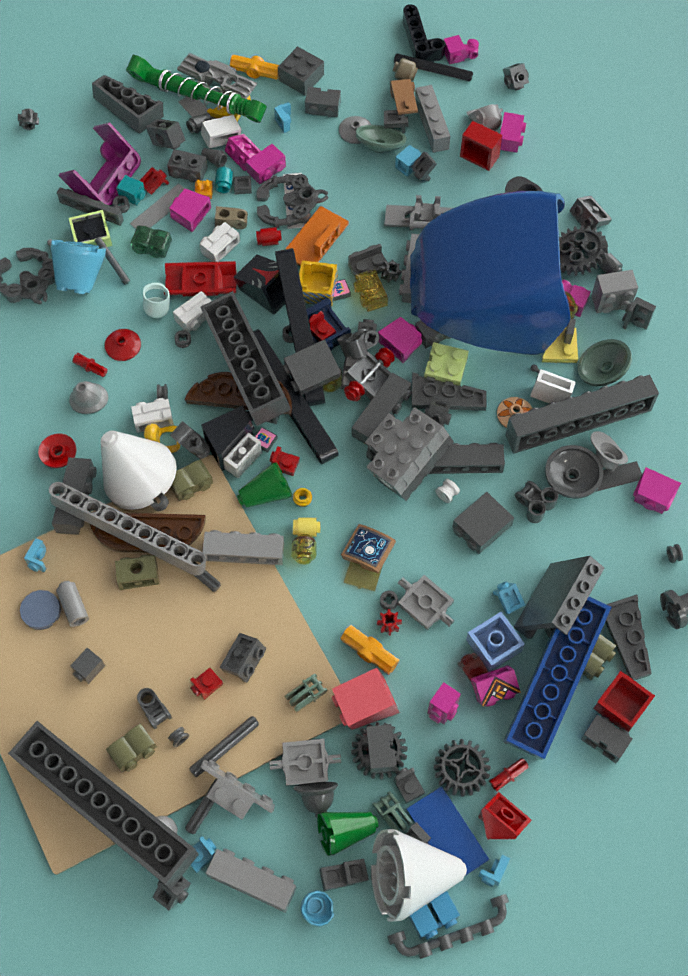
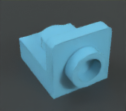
(282, 116)
(34, 554)
(509, 596)
(206, 852)
(498, 868)

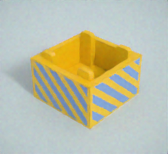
(318, 281)

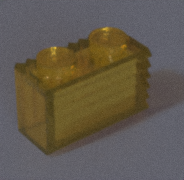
(371, 290)

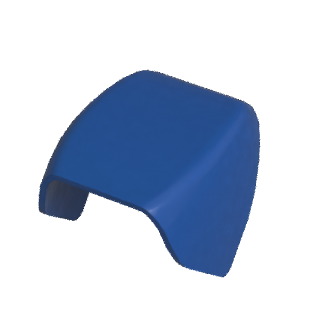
(493, 273)

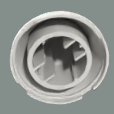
(135, 469)
(410, 873)

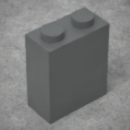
(311, 367)
(482, 523)

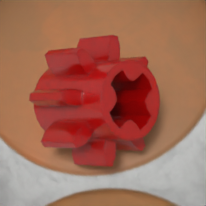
(389, 628)

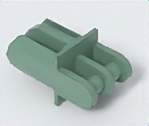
(304, 695)
(391, 811)

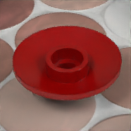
(125, 350)
(52, 445)

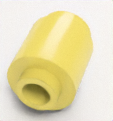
(306, 526)

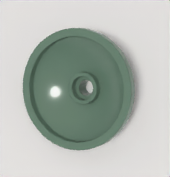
(379, 138)
(604, 362)

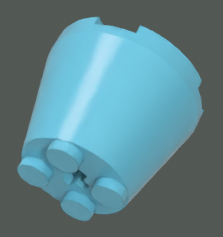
(76, 265)

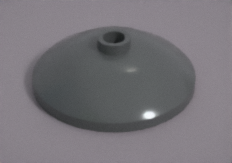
(576, 462)

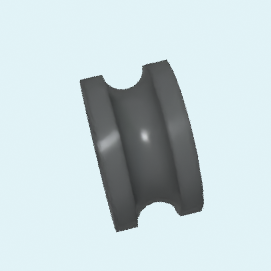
(121, 199)
(286, 337)
(182, 344)
(162, 391)
(674, 553)
(384, 605)
(178, 737)

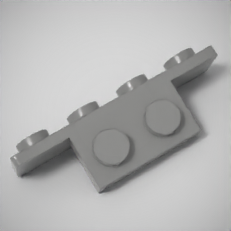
(233, 794)

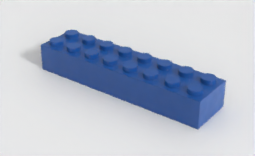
(556, 681)

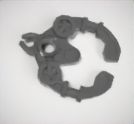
(302, 198)
(30, 286)

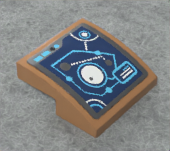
(368, 548)

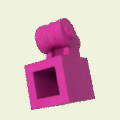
(457, 52)
(580, 295)

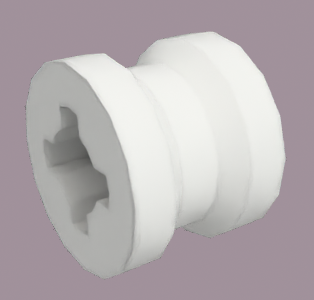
(447, 491)

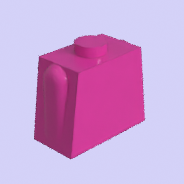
(189, 209)
(400, 338)
(655, 491)

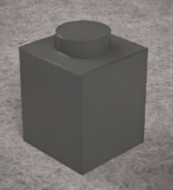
(87, 666)

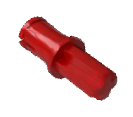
(89, 365)
(508, 774)

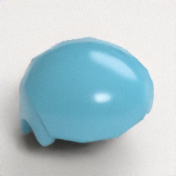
(317, 908)

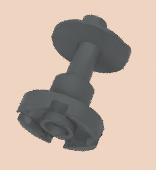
(676, 607)

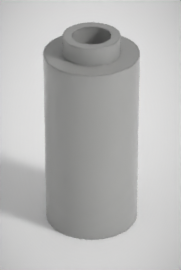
(72, 603)

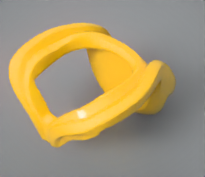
(153, 433)

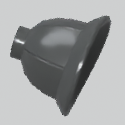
(317, 796)

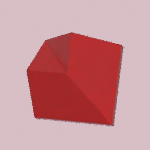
(503, 818)

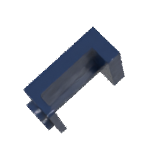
(332, 319)

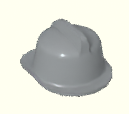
(608, 451)

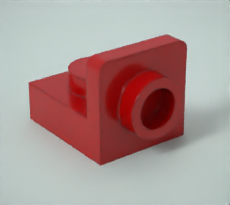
(154, 179)
(320, 327)
(287, 462)
(206, 683)

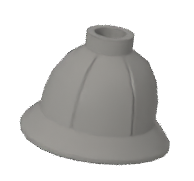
(88, 397)

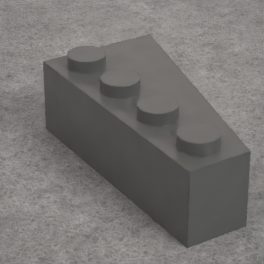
(126, 103)

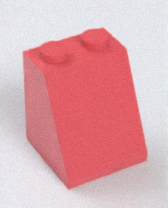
(364, 700)

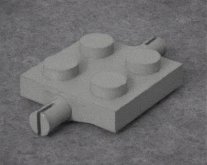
(425, 602)
(305, 762)

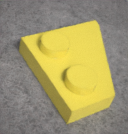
(561, 352)

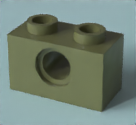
(146, 577)

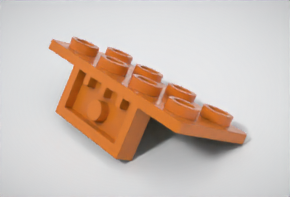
(317, 235)

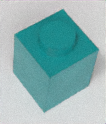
(131, 189)

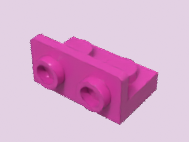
(241, 149)

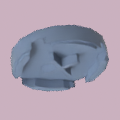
(40, 609)

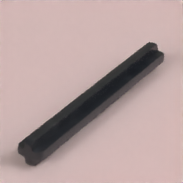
(437, 67)

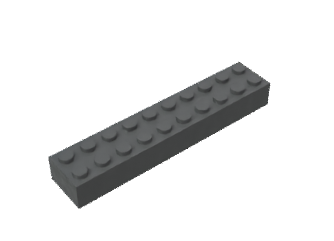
(104, 805)

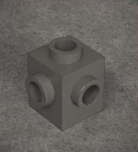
(516, 76)
(439, 412)
(169, 898)

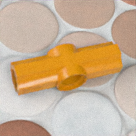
(254, 66)
(369, 649)

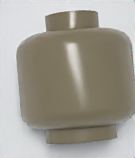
(405, 69)

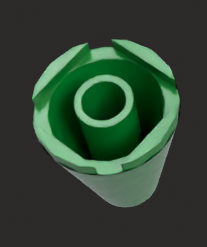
(265, 488)
(344, 829)

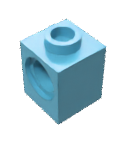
(406, 159)

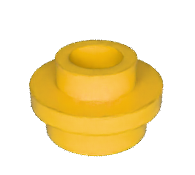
(302, 492)

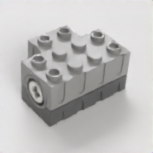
(406, 451)

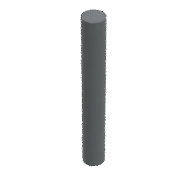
(112, 261)

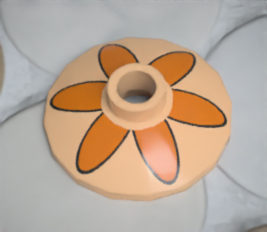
(506, 408)

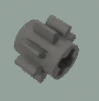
(28, 119)
(387, 267)

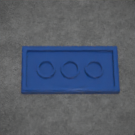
(447, 829)

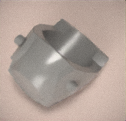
(488, 116)

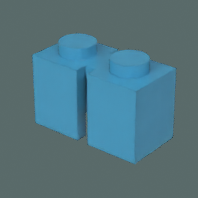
(444, 912)

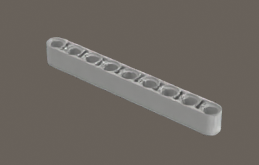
(132, 535)

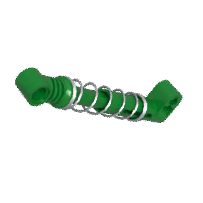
(166, 81)

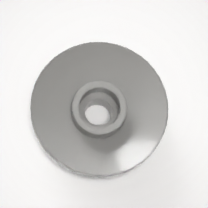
(349, 126)

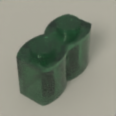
(151, 241)

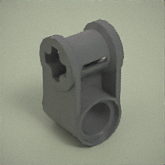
(155, 710)

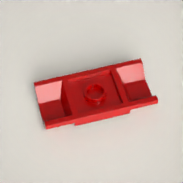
(193, 277)

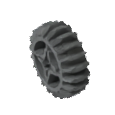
(399, 753)
(469, 770)

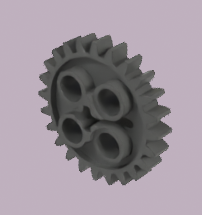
(583, 240)

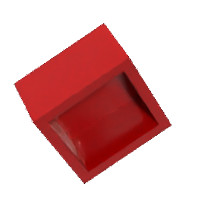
(480, 145)
(624, 702)

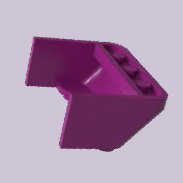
(120, 161)

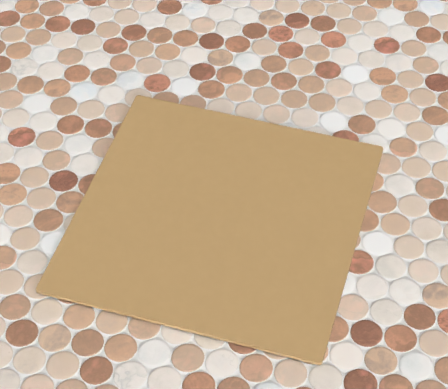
(156, 642)

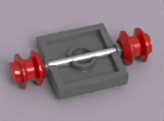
(368, 374)

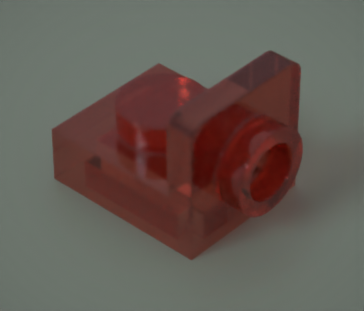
(472, 666)

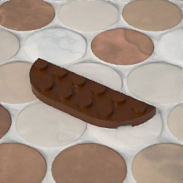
(222, 391)
(179, 526)

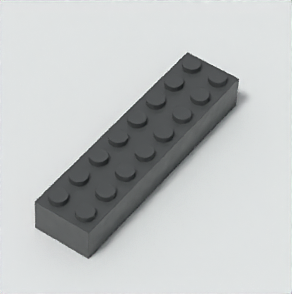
(245, 359)
(581, 413)

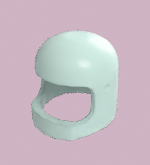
(155, 306)

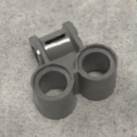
(358, 343)
(191, 440)
(533, 499)

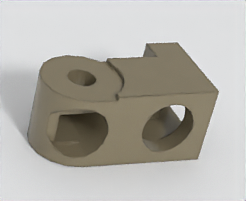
(232, 216)

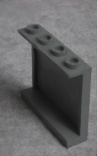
(559, 596)

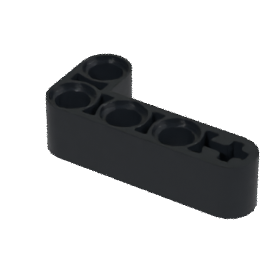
(421, 48)

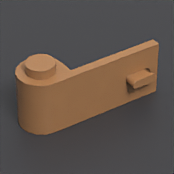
(404, 97)

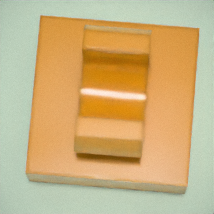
(204, 188)

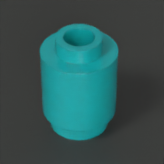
(223, 180)

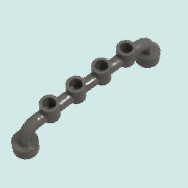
(445, 941)

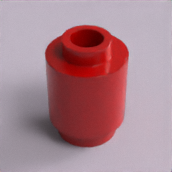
(268, 236)

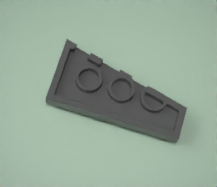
(459, 397)
(628, 636)

